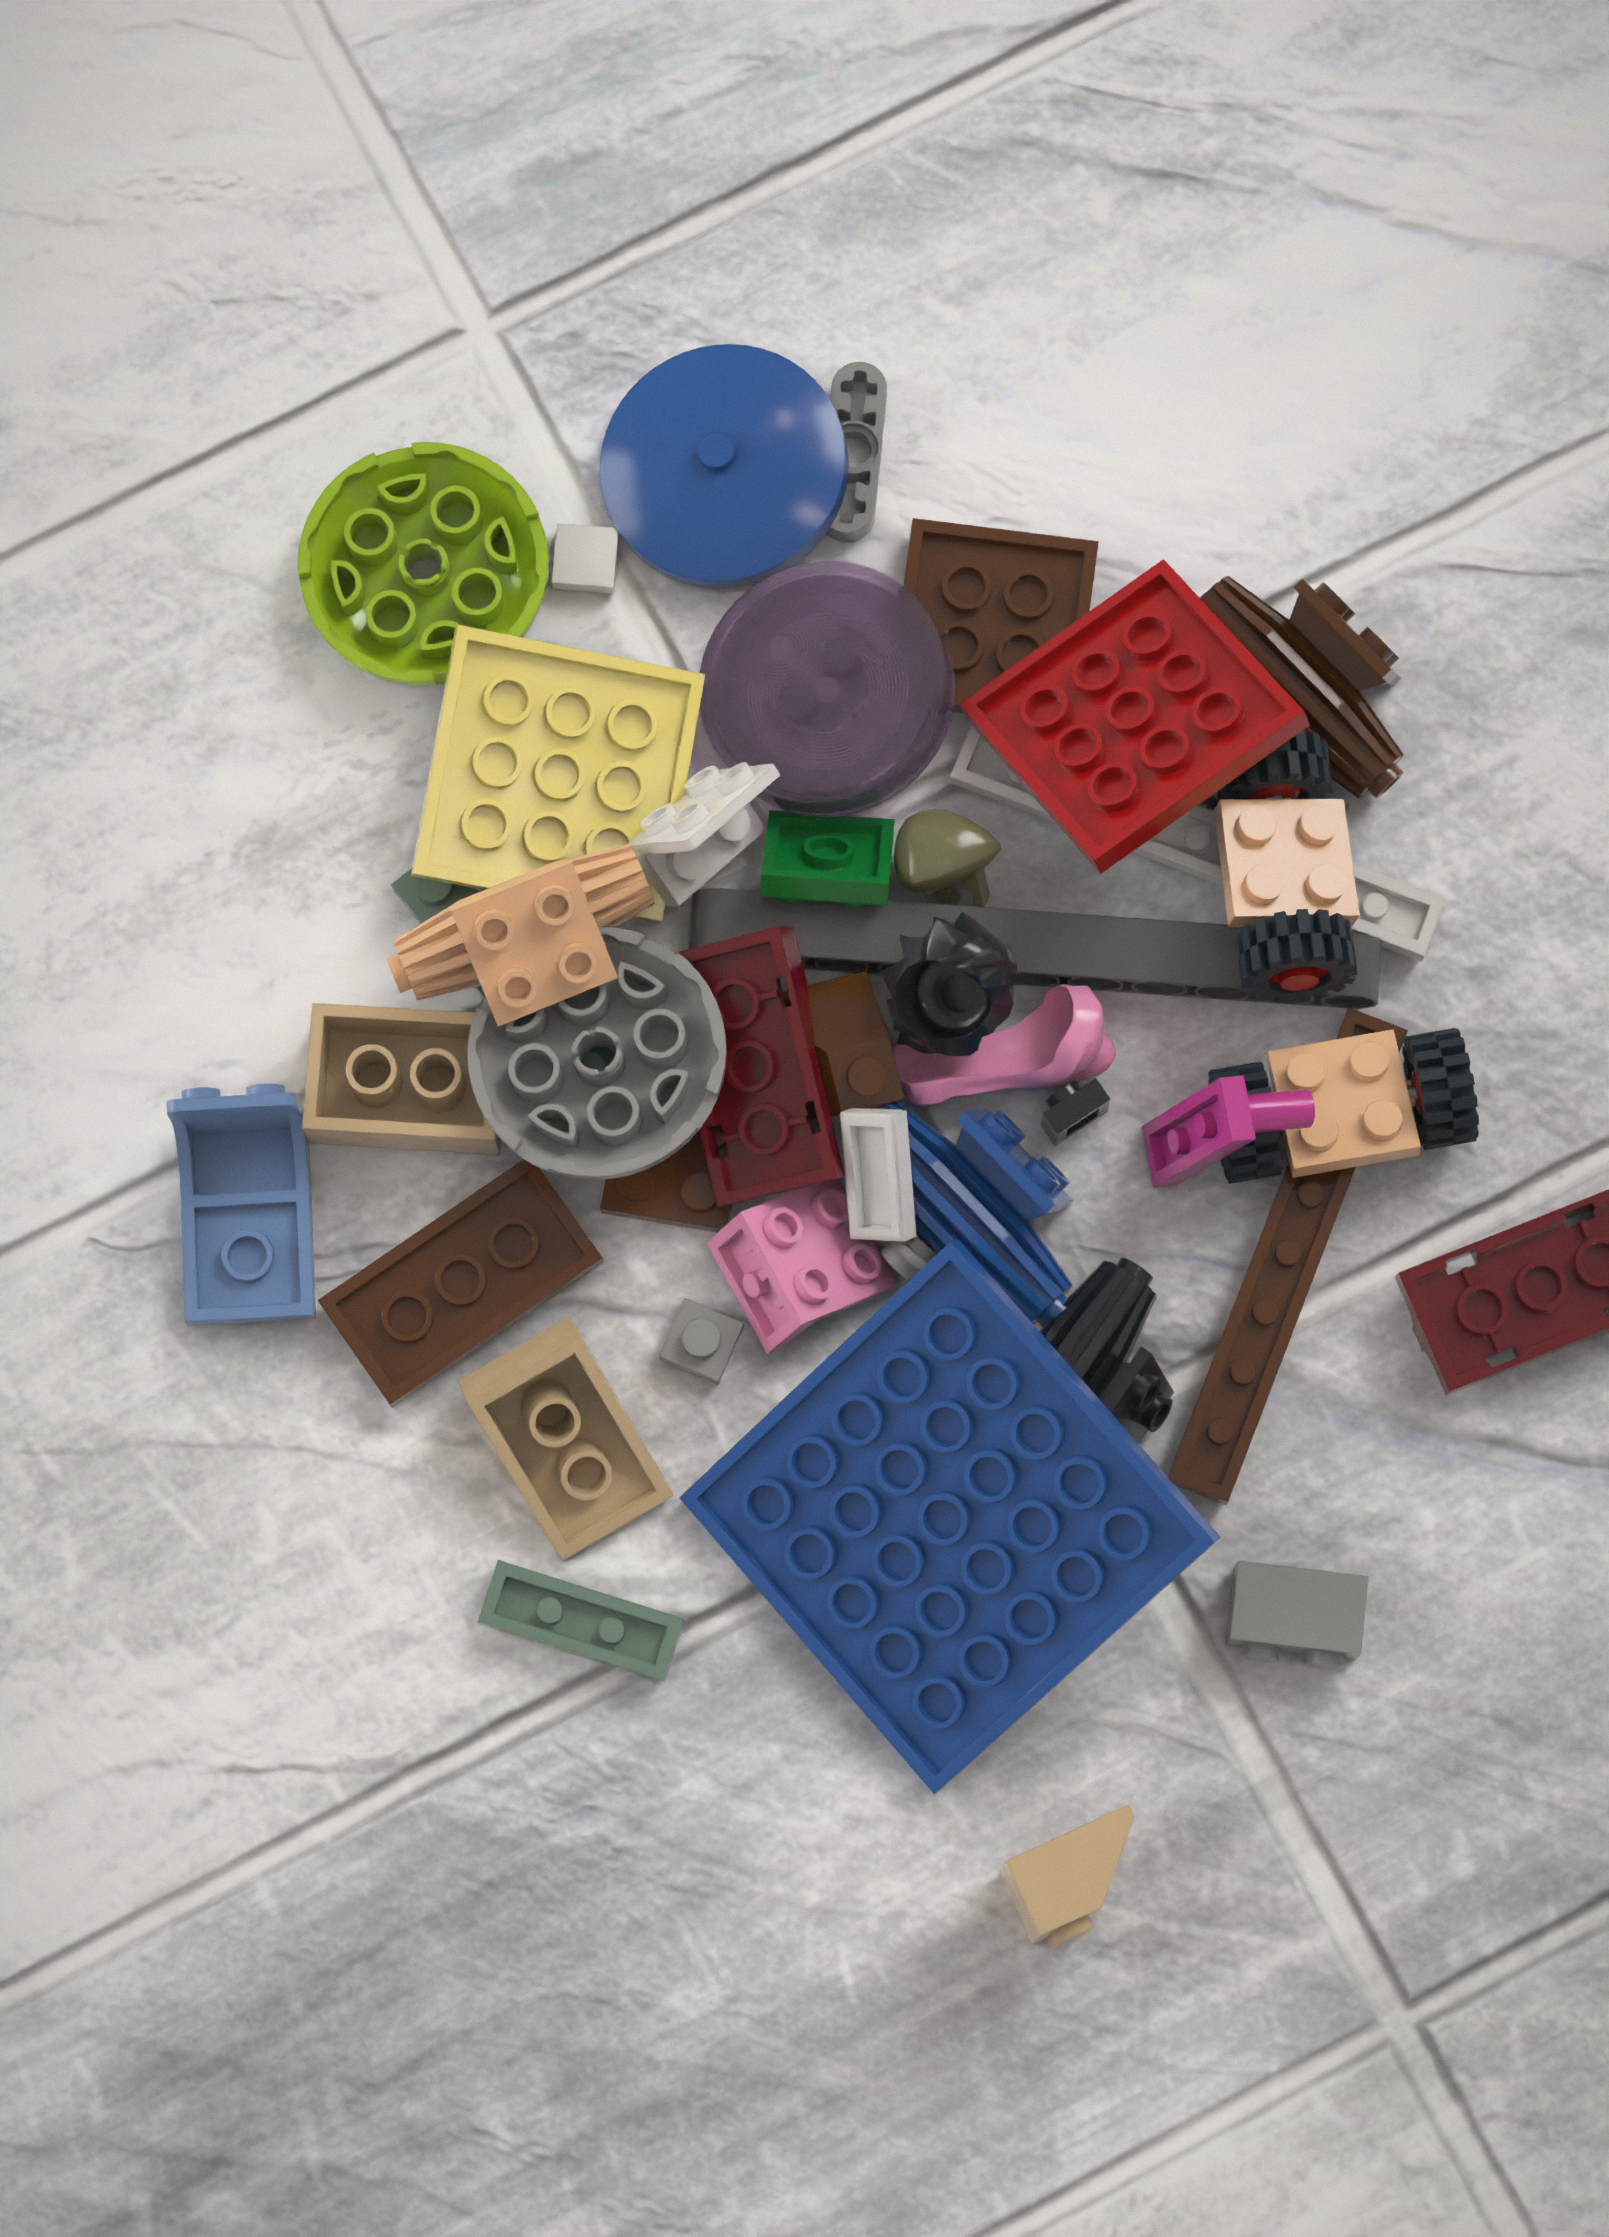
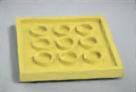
(549, 757)

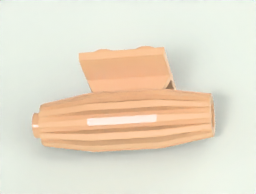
(527, 936)

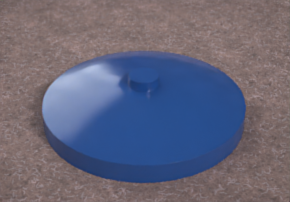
(724, 466)

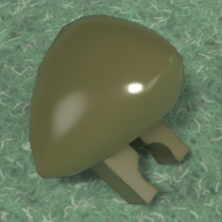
(941, 850)

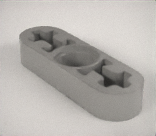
(873, 411)

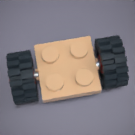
(1288, 874)
(1361, 1102)

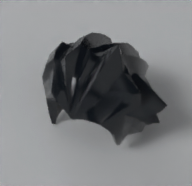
(950, 987)

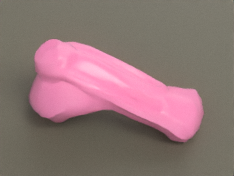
(1044, 1050)

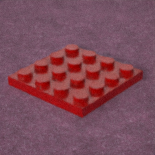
(1133, 715)

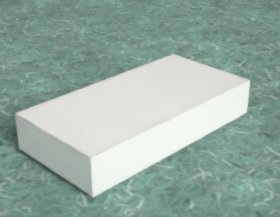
(878, 1174)

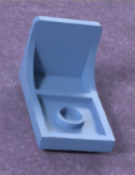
(244, 1206)

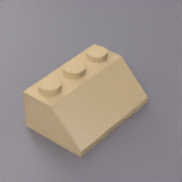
(1067, 1878)

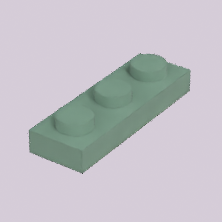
(581, 1621)

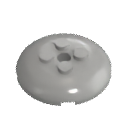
(644, 1101)

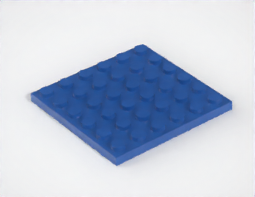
(948, 1516)

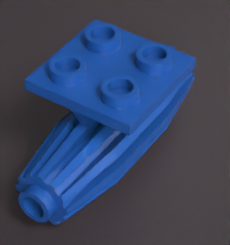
(985, 1198)

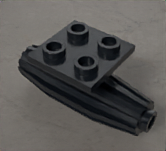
(1098, 1337)

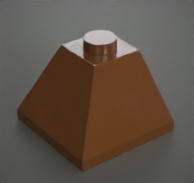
(851, 1045)

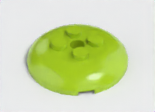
(411, 508)

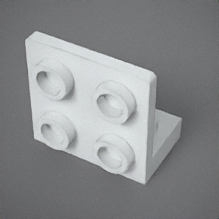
(703, 830)

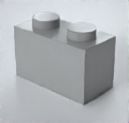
(1296, 1613)

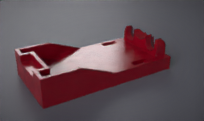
(768, 1071)
(1526, 1293)

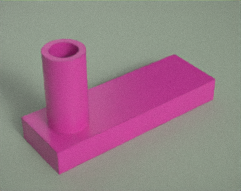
(1217, 1124)

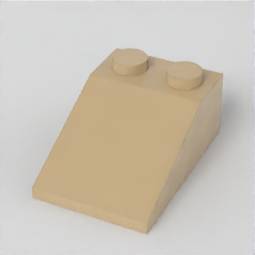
(565, 1438)

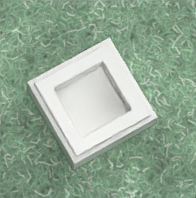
(585, 558)

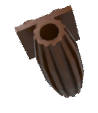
(1324, 671)

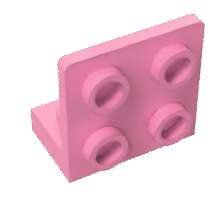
(797, 1262)

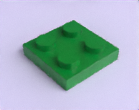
(827, 859)

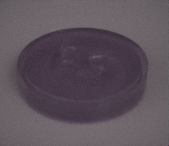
(831, 684)

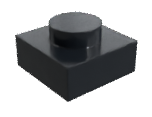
(1073, 1109)

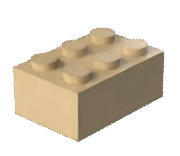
(392, 1081)

